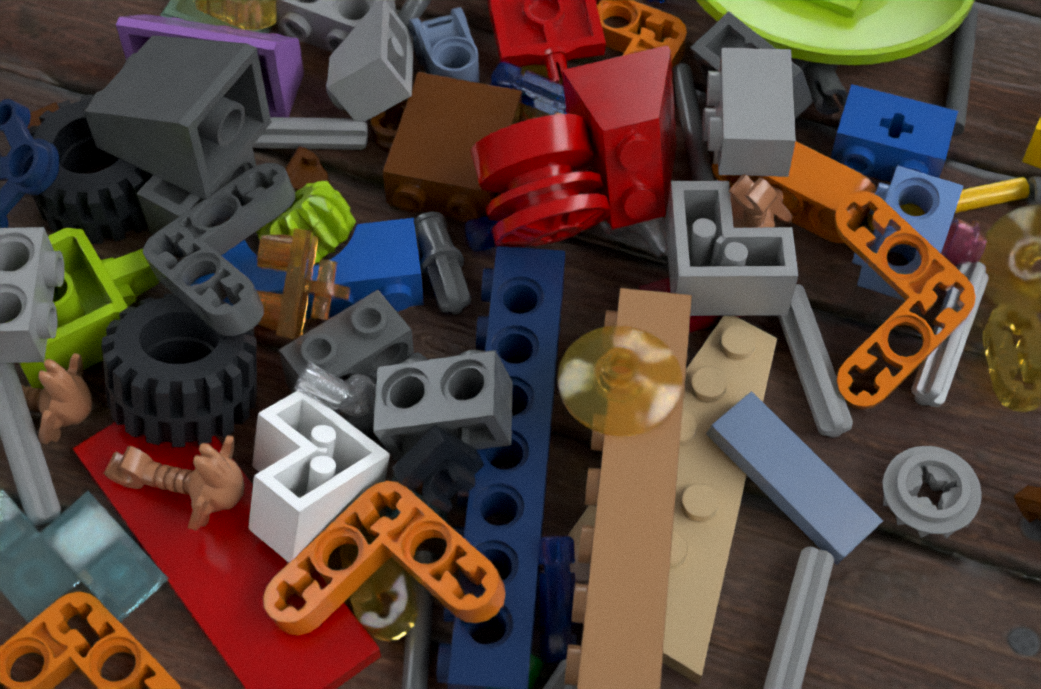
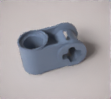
(446, 46)

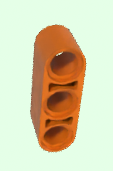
(815, 190)

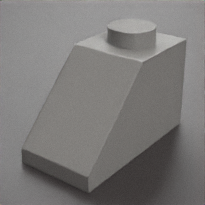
(372, 65)

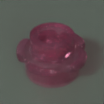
(964, 242)

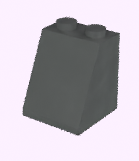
(183, 110)

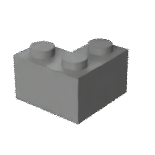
(752, 112)
(722, 265)

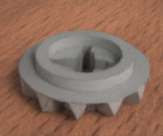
(943, 472)

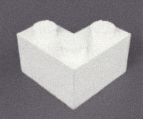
(308, 472)

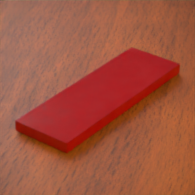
(224, 575)

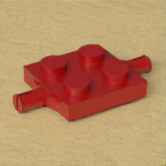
(546, 32)

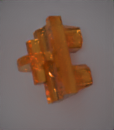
(297, 258)

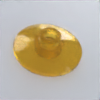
(1009, 255)
(616, 401)

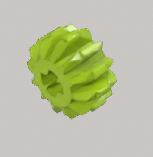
(319, 210)

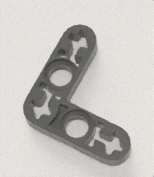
(251, 203)

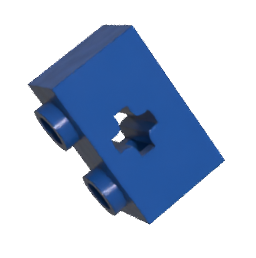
(891, 131)

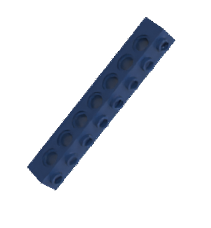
(535, 283)

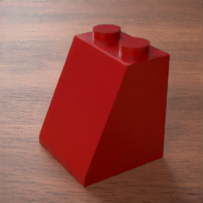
(630, 128)

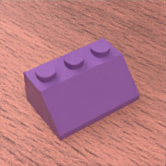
(277, 54)

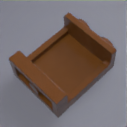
(431, 150)

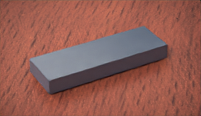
(794, 477)

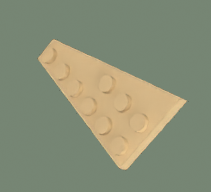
(707, 489)

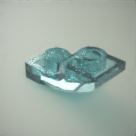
(104, 556)
(29, 566)

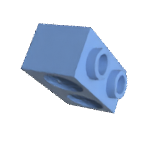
(938, 201)

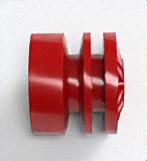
(537, 171)

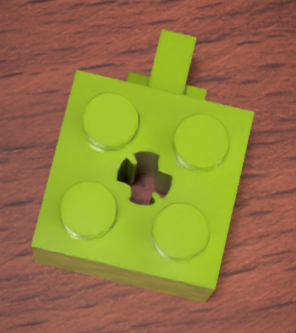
(88, 299)

